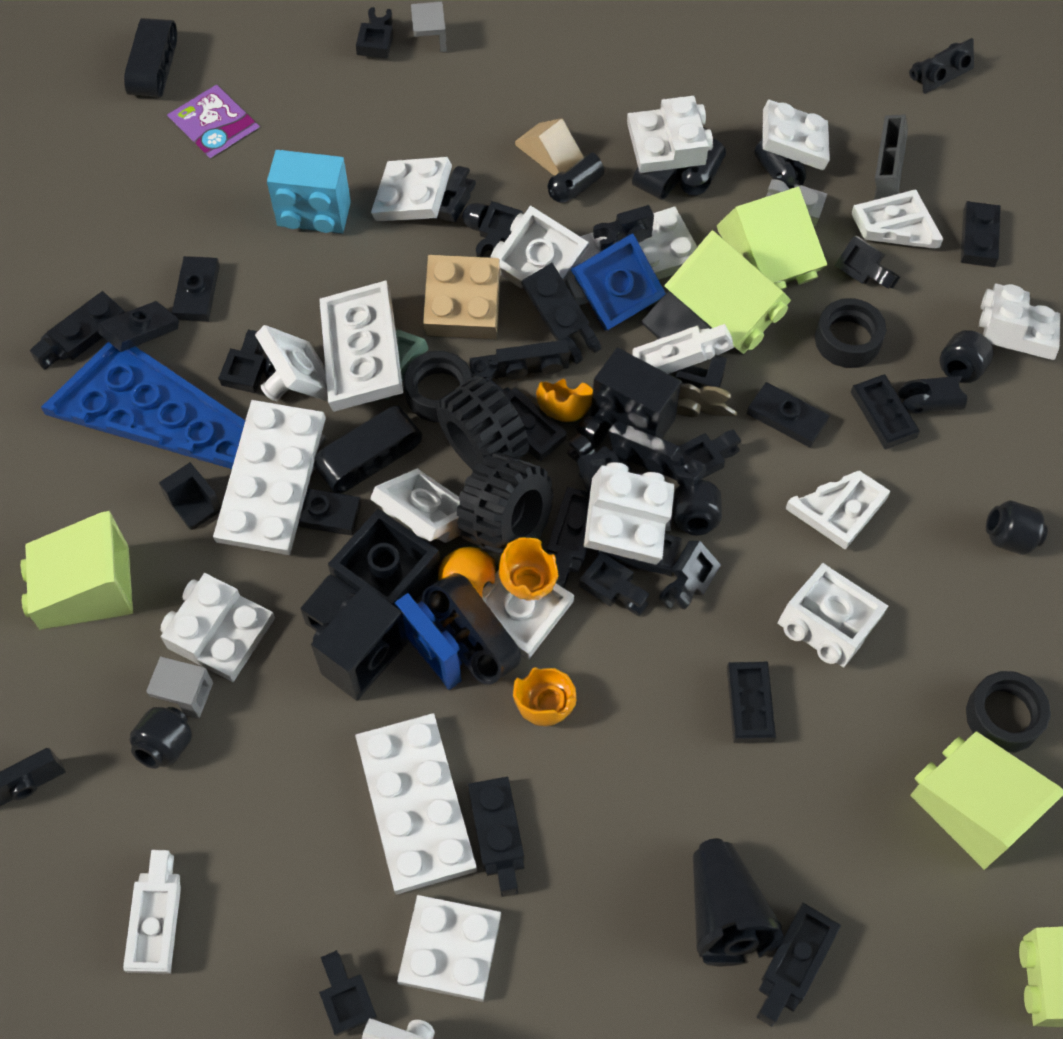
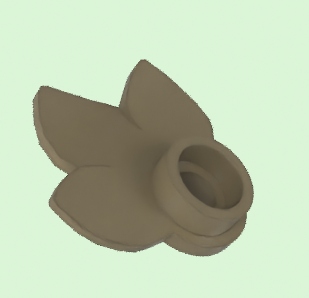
(706, 399)

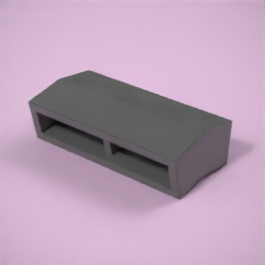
(891, 159)

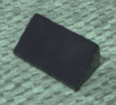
(671, 316)

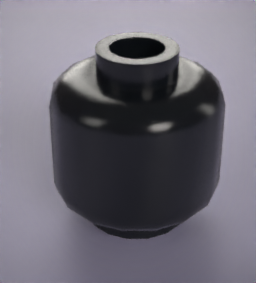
(966, 356)
(697, 508)
(1016, 527)
(160, 737)

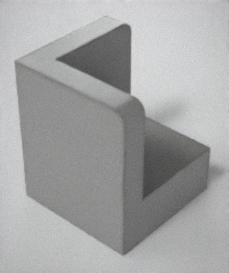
(428, 21)
(181, 684)

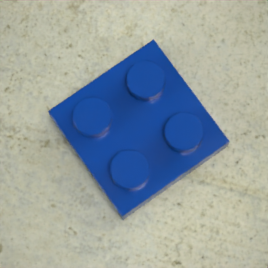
(618, 282)
(435, 647)

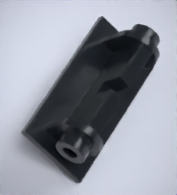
(944, 66)

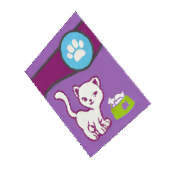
(213, 121)

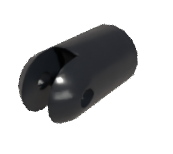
(780, 167)
(702, 175)
(575, 179)
(933, 395)

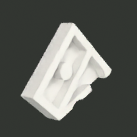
(897, 221)
(841, 507)

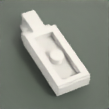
(685, 348)
(153, 917)

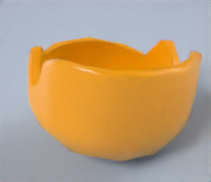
(563, 402)
(471, 563)
(527, 569)
(545, 696)

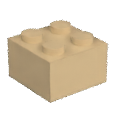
(462, 296)

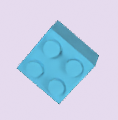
(309, 191)

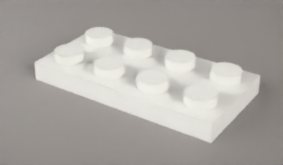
(665, 250)
(360, 346)
(269, 477)
(415, 804)

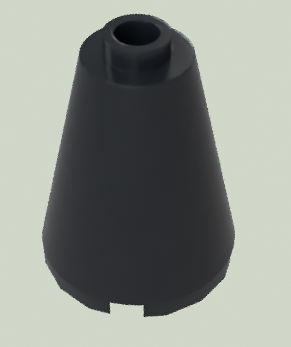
(730, 908)

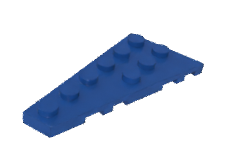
(148, 404)

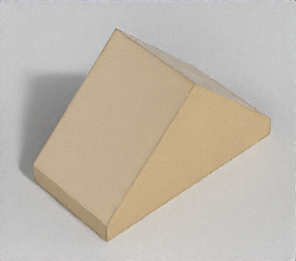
(551, 146)

